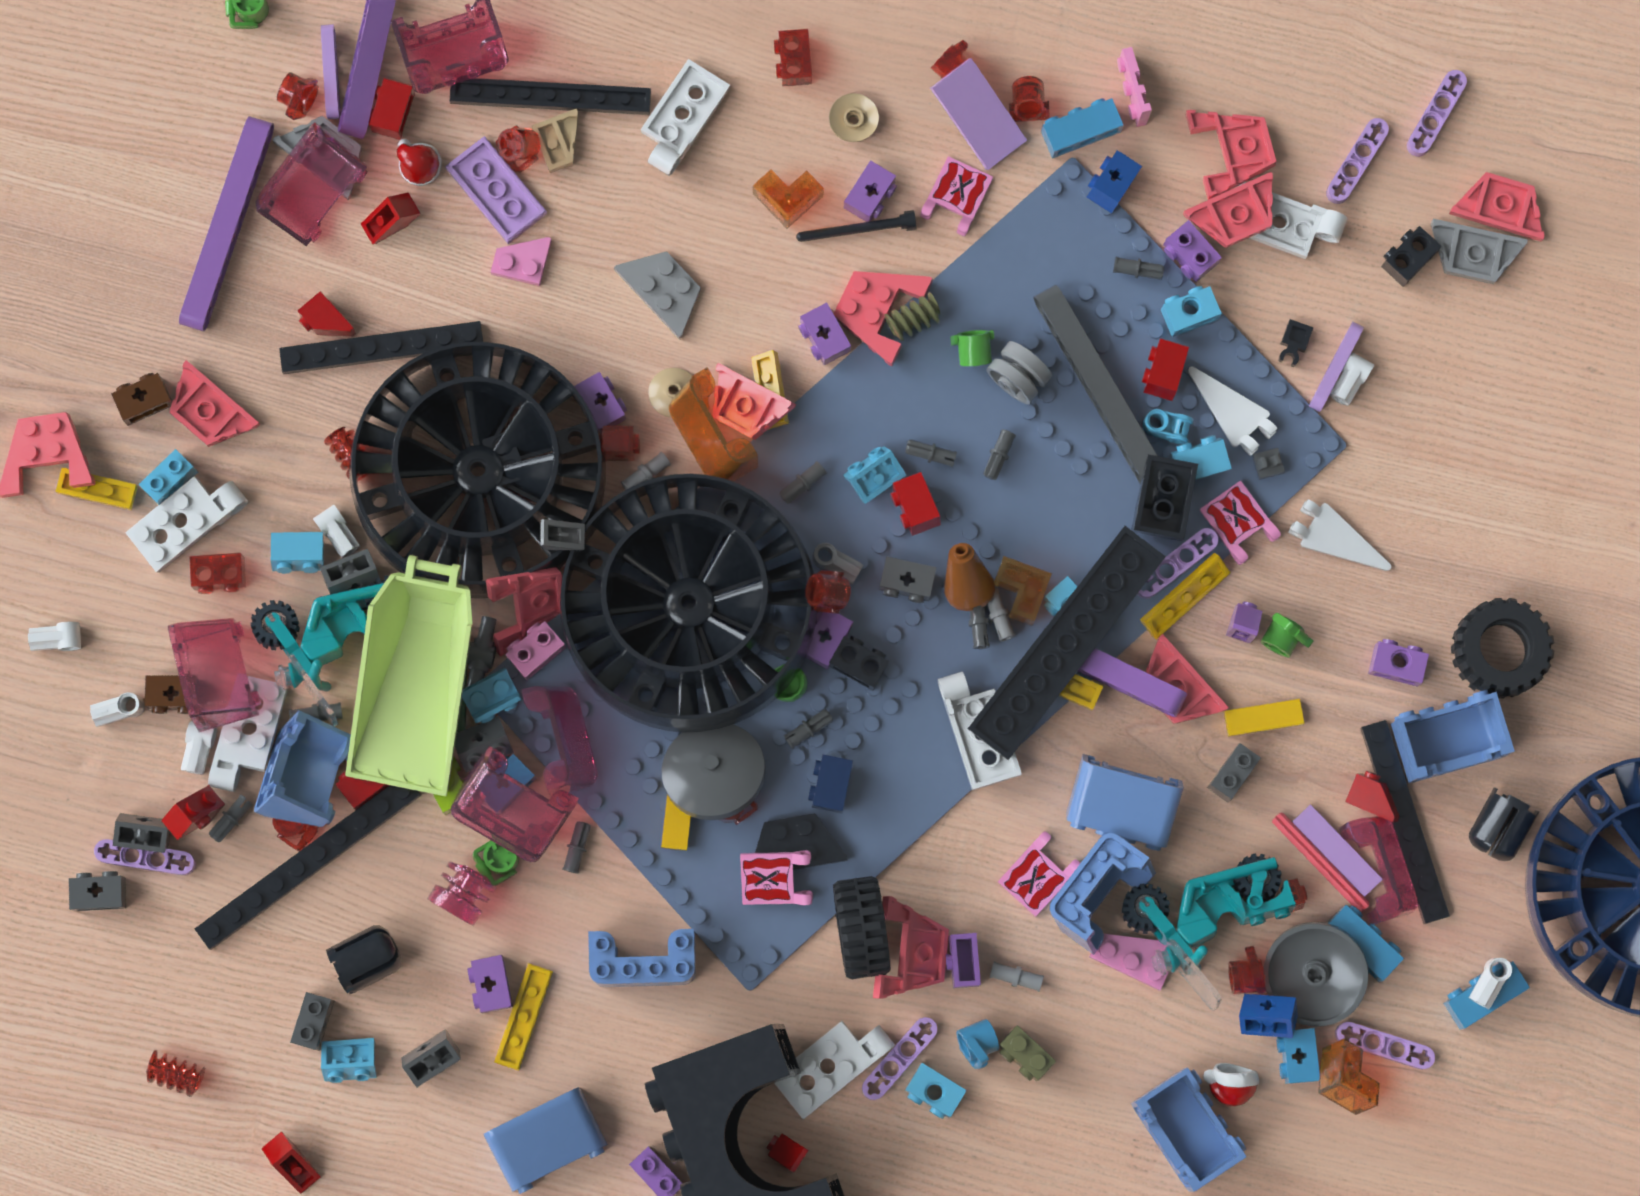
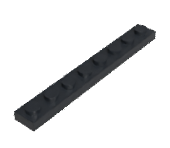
(551, 96)
(375, 347)
(1408, 829)

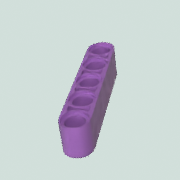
(1134, 682)

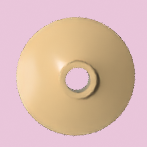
(853, 106)
(660, 385)

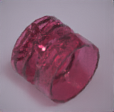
(462, 893)

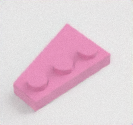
(1138, 109)
(1131, 958)

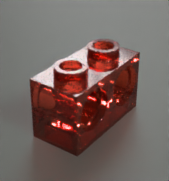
(798, 57)
(218, 565)

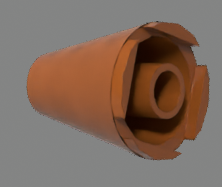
(967, 579)

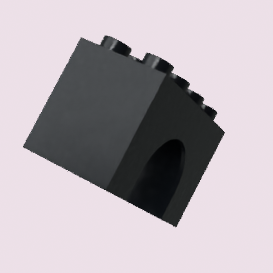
(704, 1105)

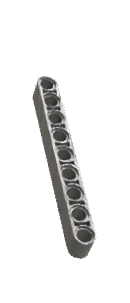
(1095, 378)

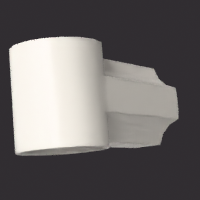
(1354, 373)
(335, 528)
(62, 637)
(115, 709)
(197, 749)
(1489, 984)

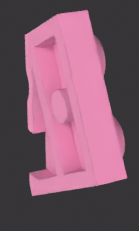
(522, 261)

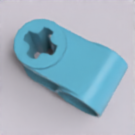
(1169, 426)

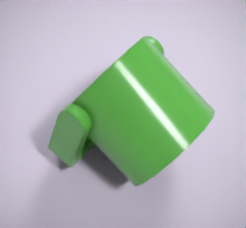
(249, 11)
(973, 347)
(1284, 636)
(497, 860)

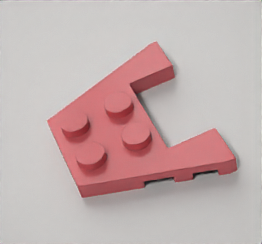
(1244, 147)
(868, 299)
(40, 443)
(535, 601)
(921, 951)

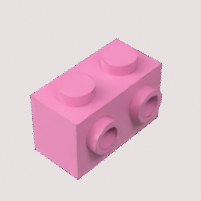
(534, 650)

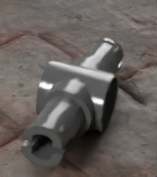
(481, 651)

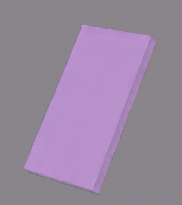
(978, 114)
(496, 190)

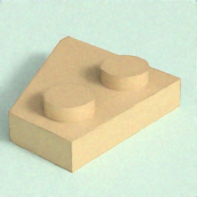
(558, 139)

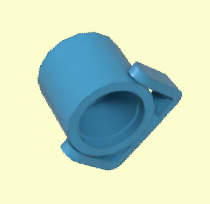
(977, 1042)

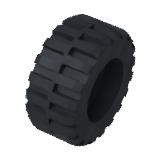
(1530, 630)
(861, 927)

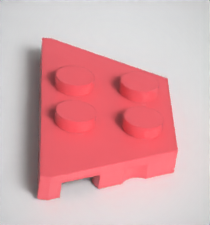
(1502, 205)
(1236, 213)
(746, 404)
(207, 409)
(1174, 669)

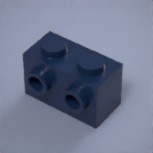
(831, 783)

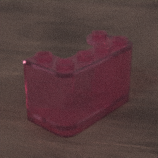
(451, 48)

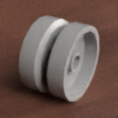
(1019, 372)

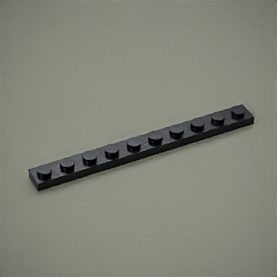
(304, 864)

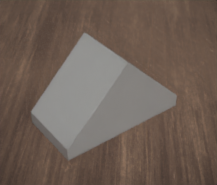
(562, 535)

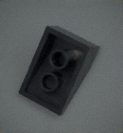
(1164, 498)

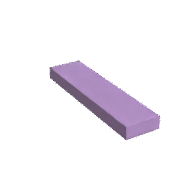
(1337, 850)

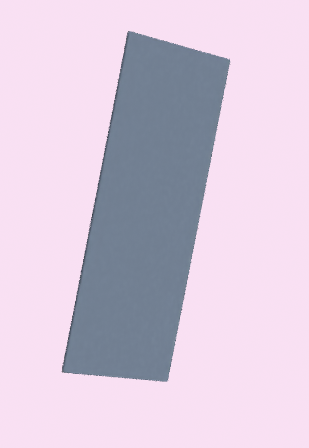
(1049, 508)

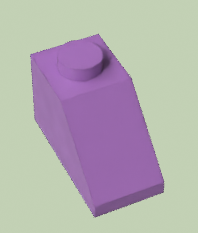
(1244, 622)

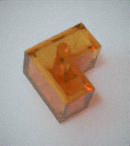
(787, 202)
(1028, 583)
(1343, 1080)

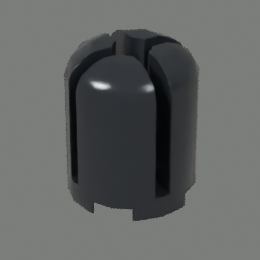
(1502, 816)
(364, 958)

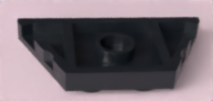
(801, 834)

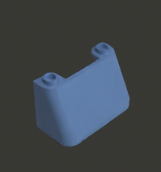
(303, 771)
(545, 1139)

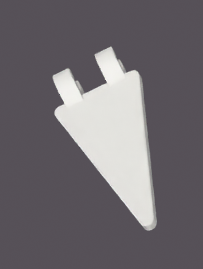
(1233, 412)
(1335, 537)

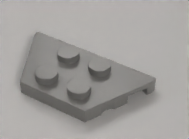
(289, 140)
(1475, 251)
(663, 288)

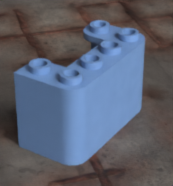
(1452, 736)
(1124, 803)
(1090, 884)
(614, 971)
(1188, 1130)

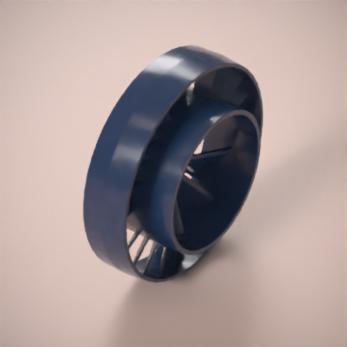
(1591, 909)

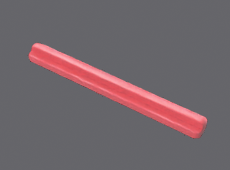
(1320, 862)

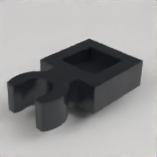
(1295, 339)

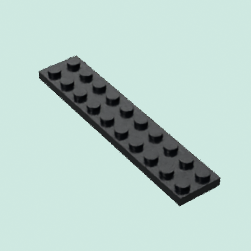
(1066, 642)

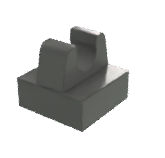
(1268, 463)

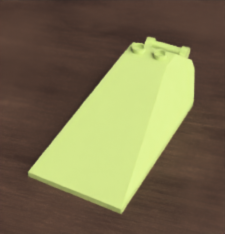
(411, 680)

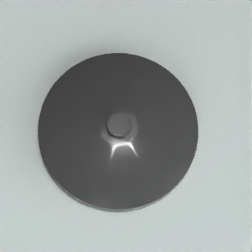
(713, 772)
(1320, 969)

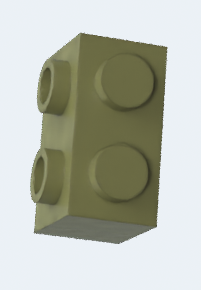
(1026, 1053)

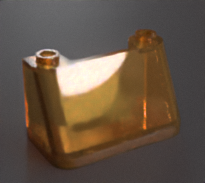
(702, 434)

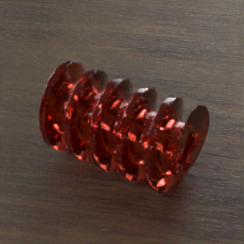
(341, 446)
(174, 1074)

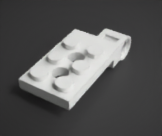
(678, 135)
(1301, 226)
(202, 514)
(962, 711)
(244, 750)
(850, 1060)

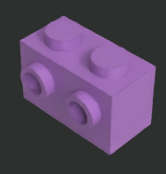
(1191, 251)

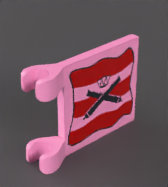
(958, 190)
(1236, 517)
(1035, 877)
(770, 878)

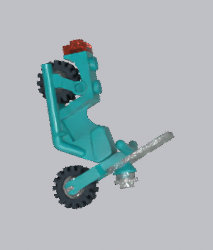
(328, 625)
(1200, 909)

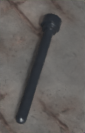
(905, 221)

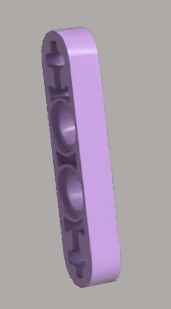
(330, 71)
(1436, 113)
(1358, 161)
(1336, 366)
(1177, 564)
(144, 859)
(1385, 1043)
(901, 1060)

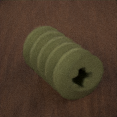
(914, 316)

